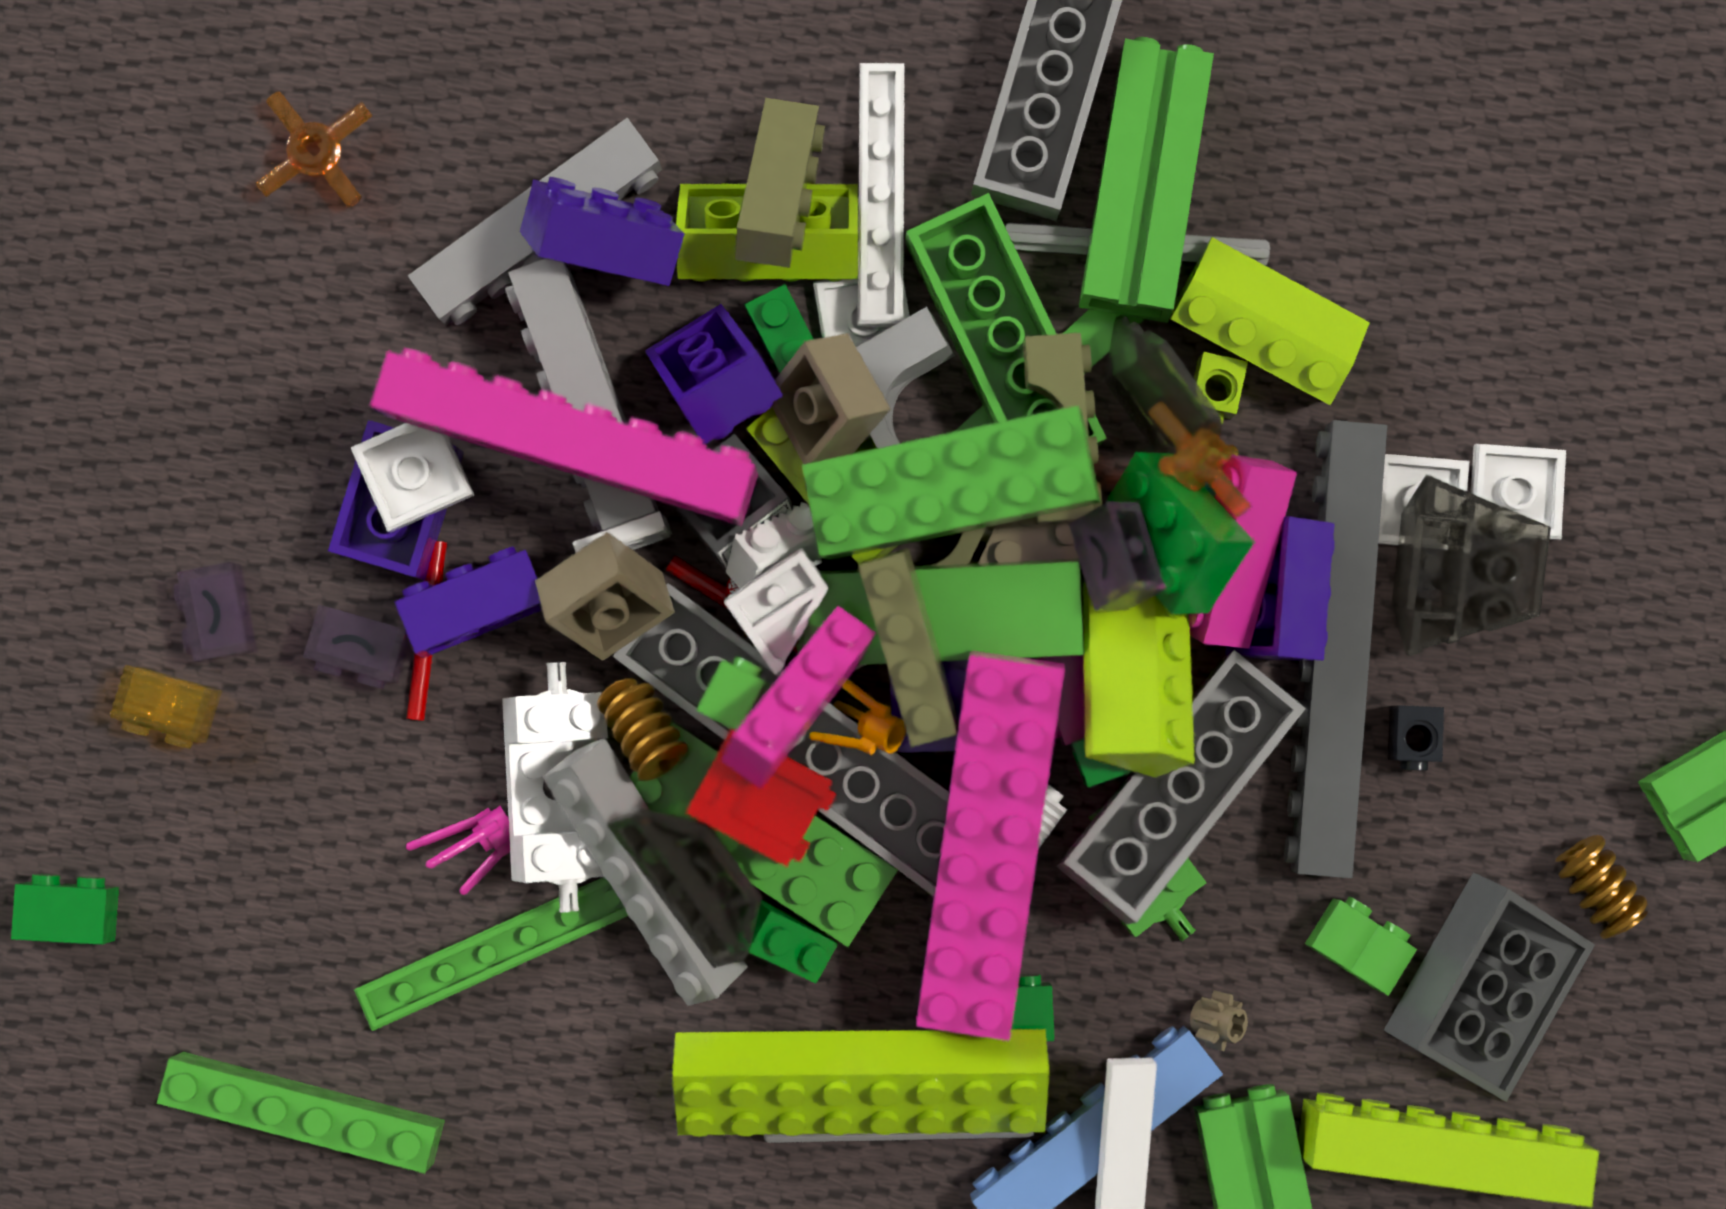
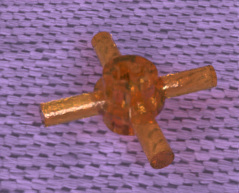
(327, 140)
(1199, 459)

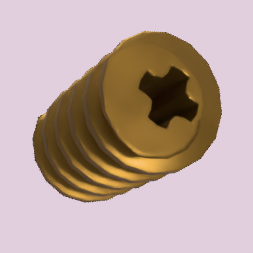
(642, 728)
(1603, 886)

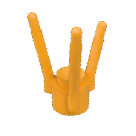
(876, 726)

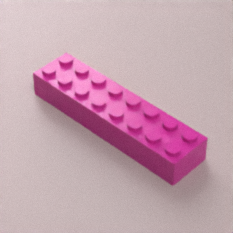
(565, 438)
(990, 844)

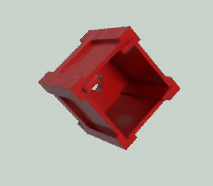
(763, 818)

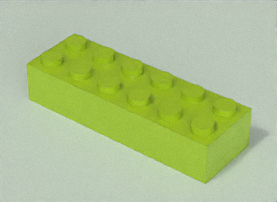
(1447, 1151)

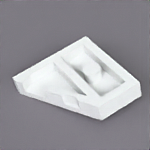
(778, 606)

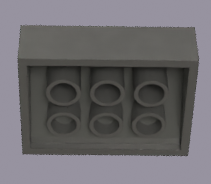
(1489, 986)

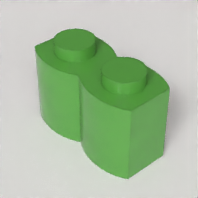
(1361, 945)

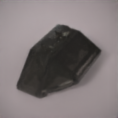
(694, 880)

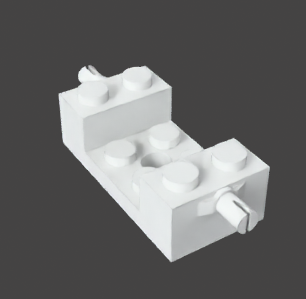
(537, 738)

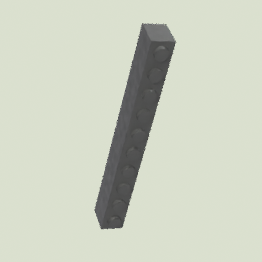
(1337, 687)

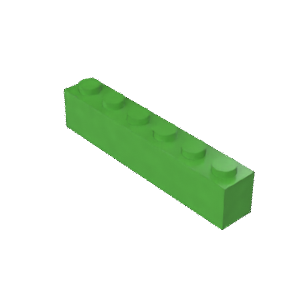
(301, 1111)

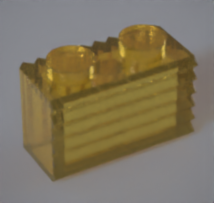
(165, 705)

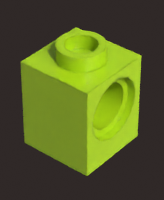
(1229, 372)

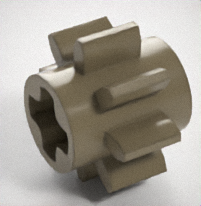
(1218, 1020)

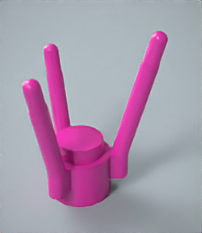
(489, 829)

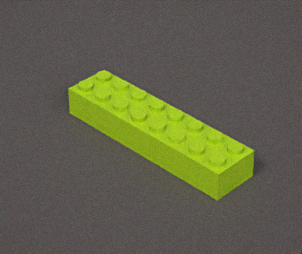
(859, 1082)

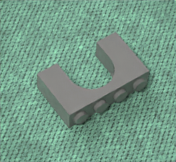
(899, 358)

